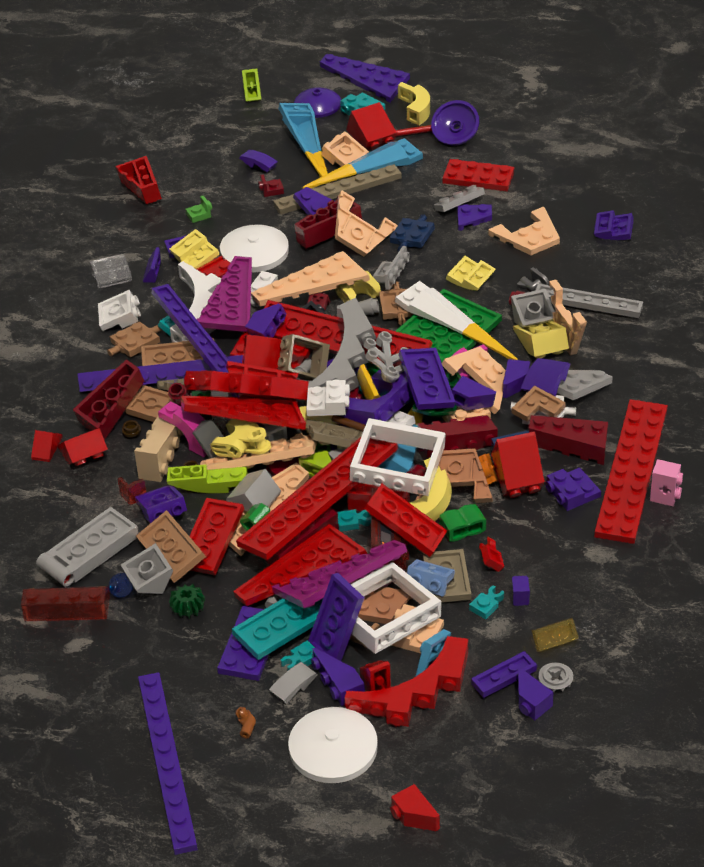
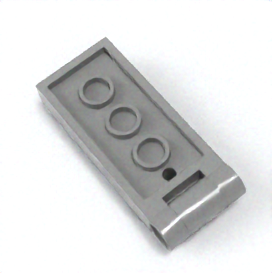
(88, 547)

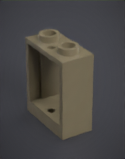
(319, 355)

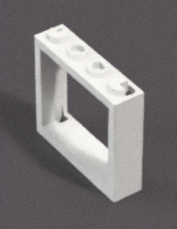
(401, 435)
(404, 625)

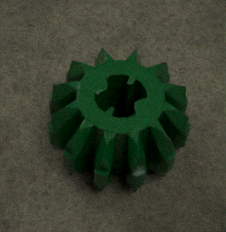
(187, 601)

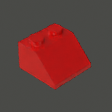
(82, 447)

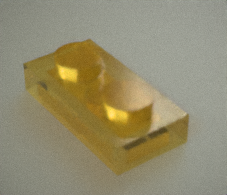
(555, 634)

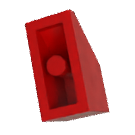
(376, 675)
(414, 809)

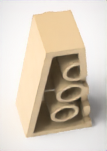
(157, 450)

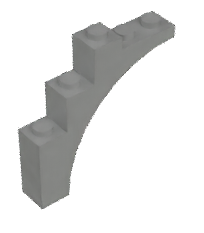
(351, 354)

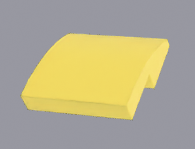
(194, 250)
(470, 274)

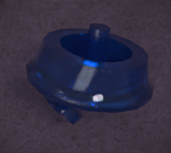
(120, 585)

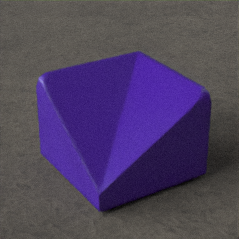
(521, 590)

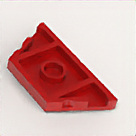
(234, 367)

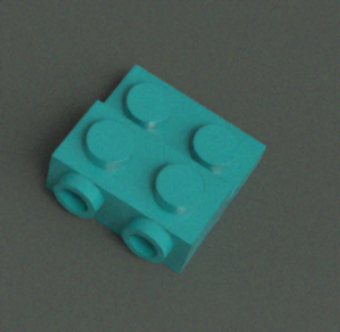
(354, 102)

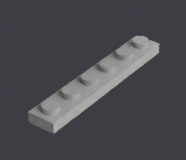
(597, 302)

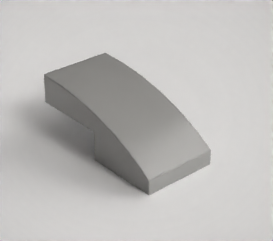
(294, 679)

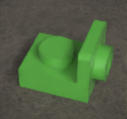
(199, 212)

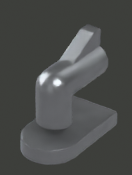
(537, 276)

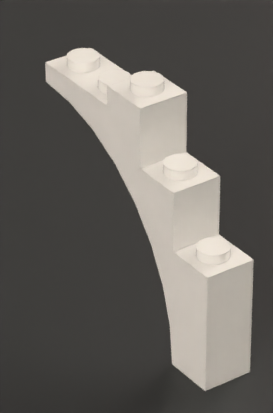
(202, 288)

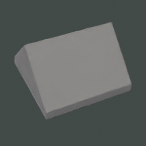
(532, 308)
(255, 489)
(148, 571)

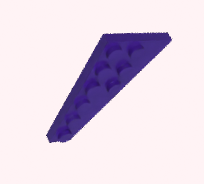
(366, 76)

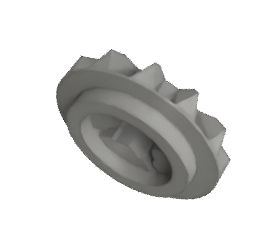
(553, 670)

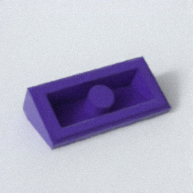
(153, 266)

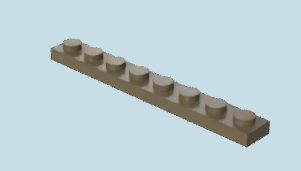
(348, 185)

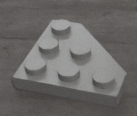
(582, 383)

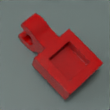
(491, 557)

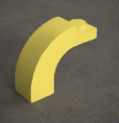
(419, 98)
(438, 497)

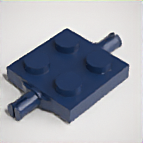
(412, 232)

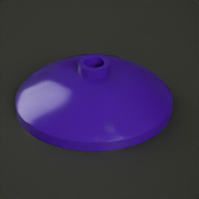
(322, 100)
(452, 115)

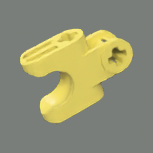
(349, 292)
(243, 438)

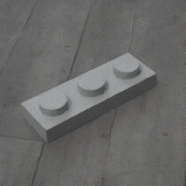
(459, 198)

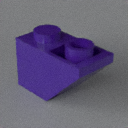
(266, 321)
(472, 395)

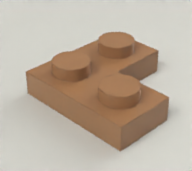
(536, 401)

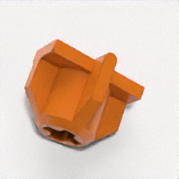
(488, 468)

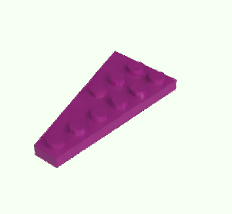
(231, 300)
(311, 589)

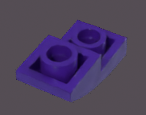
(260, 159)

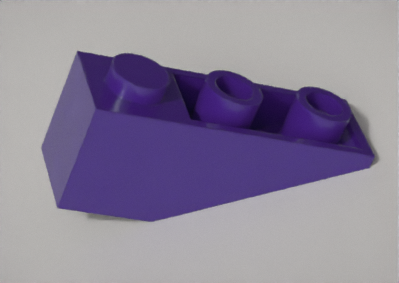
(336, 675)

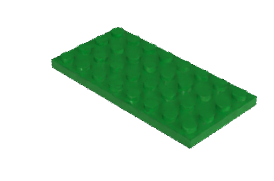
(443, 338)

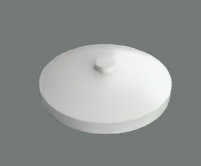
(261, 242)
(333, 745)

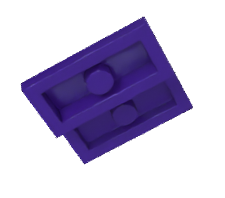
(613, 227)
(546, 375)

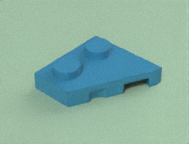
(430, 650)

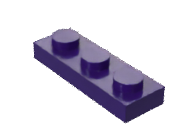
(503, 674)

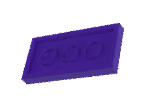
(427, 378)
(336, 617)
(236, 658)

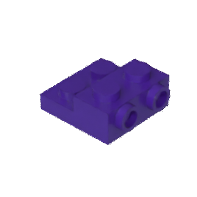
(572, 488)
(160, 500)

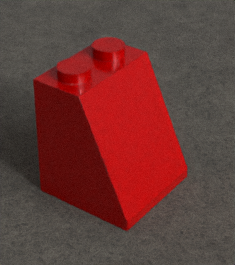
(371, 126)
(261, 351)
(518, 464)

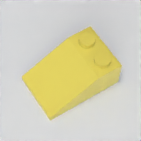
(543, 338)

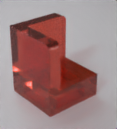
(129, 491)

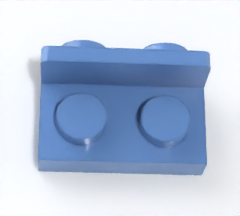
(431, 576)

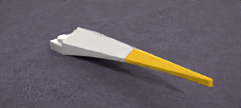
(433, 306)

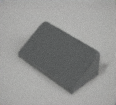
(205, 434)

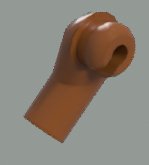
(247, 720)

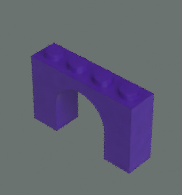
(381, 408)

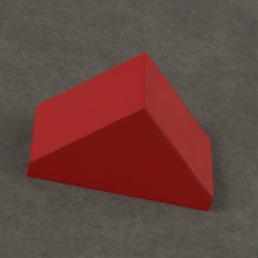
(45, 445)

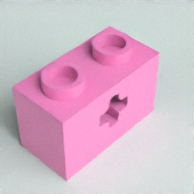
(666, 482)

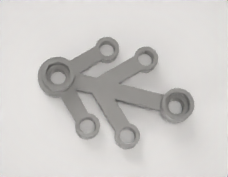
(388, 371)

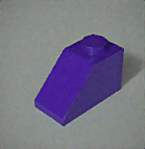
(514, 376)
(533, 696)

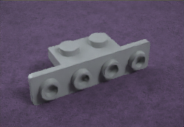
(389, 271)

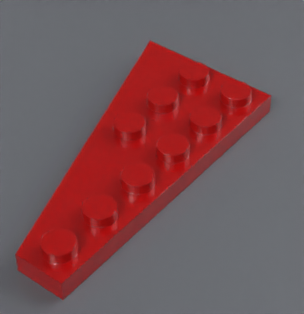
(262, 410)
(316, 552)

